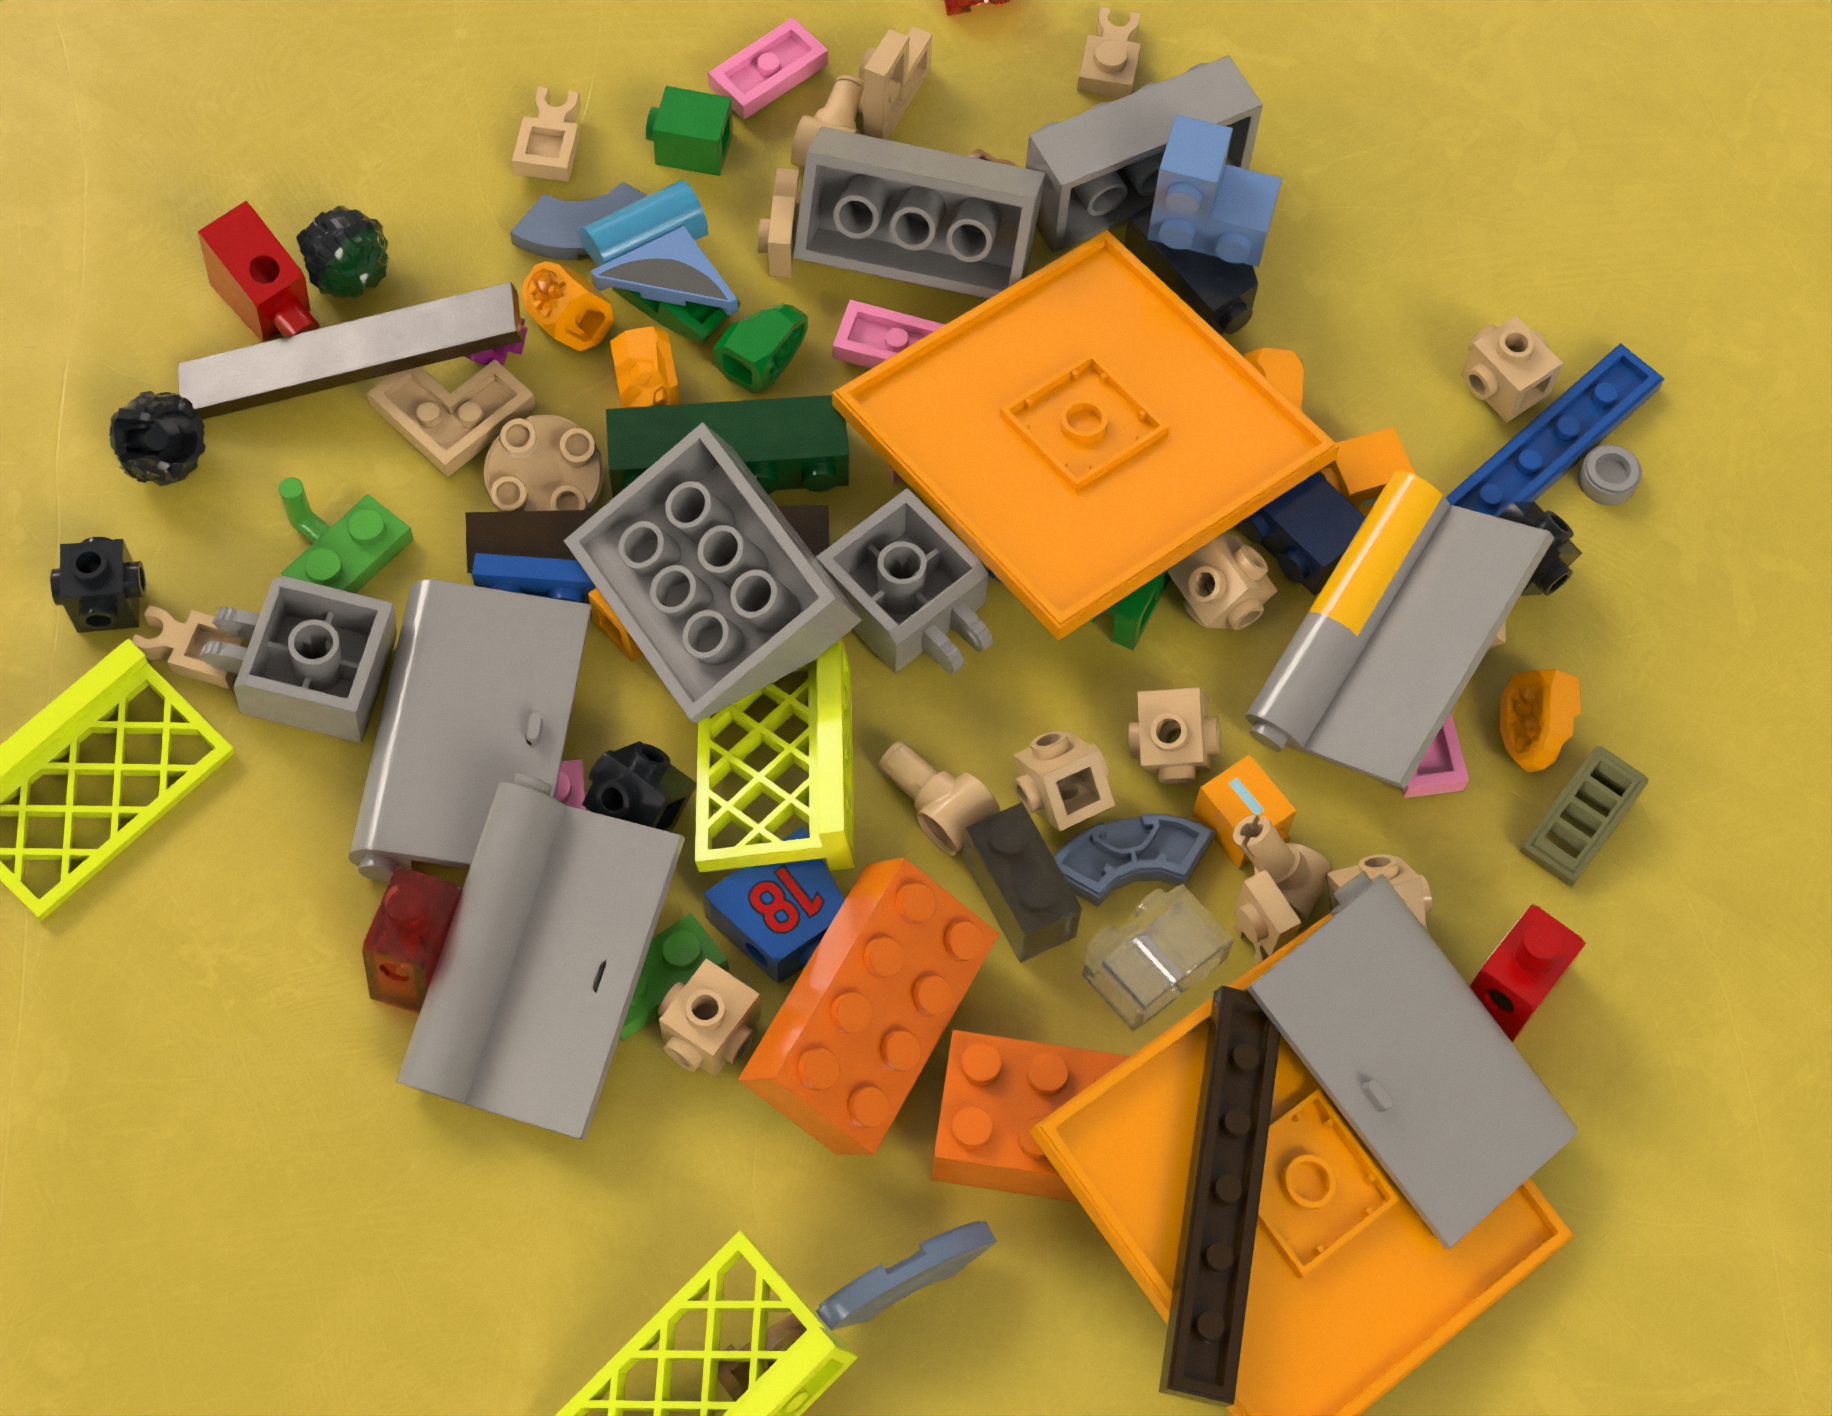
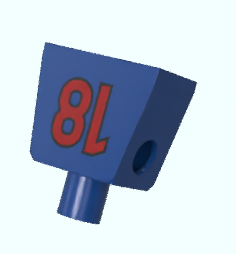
(776, 911)

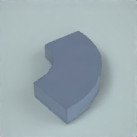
(554, 224)
(1131, 851)
(881, 1287)

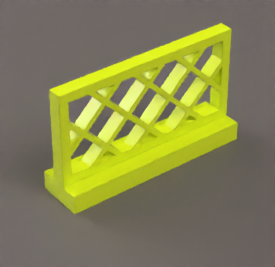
(60, 730)
(828, 765)
(783, 1390)

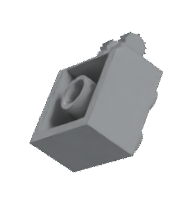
(910, 584)
(280, 668)

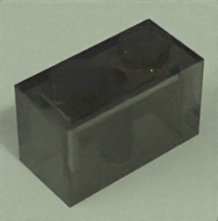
(1021, 882)

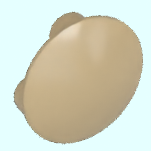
(543, 466)

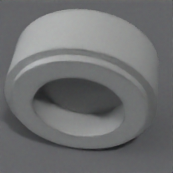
(1609, 475)

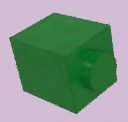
(691, 130)

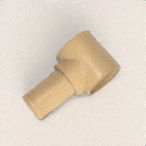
(837, 114)
(942, 801)
(1293, 867)

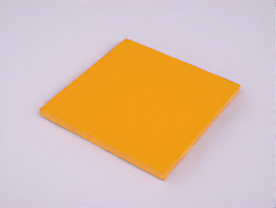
(1083, 431)
(1342, 1265)

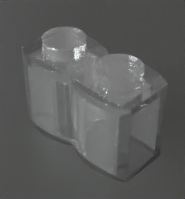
(1155, 955)

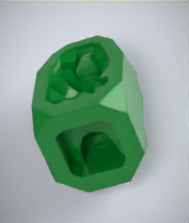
(760, 346)

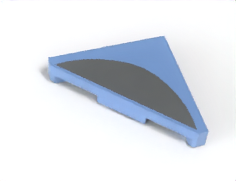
(668, 271)

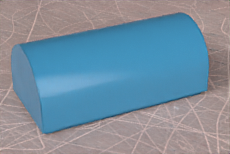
(644, 222)

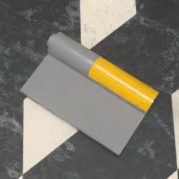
(1396, 632)

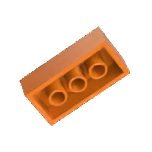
(869, 1007)
(994, 1098)

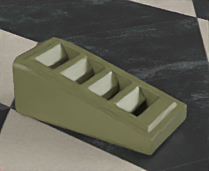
(1605, 782)

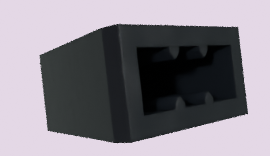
(1212, 287)

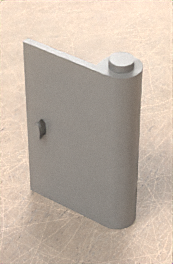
(462, 698)
(516, 988)
(1413, 1059)

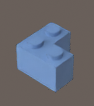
(1206, 202)

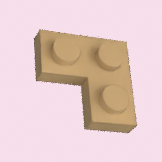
(892, 78)
(453, 425)

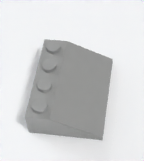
(710, 577)

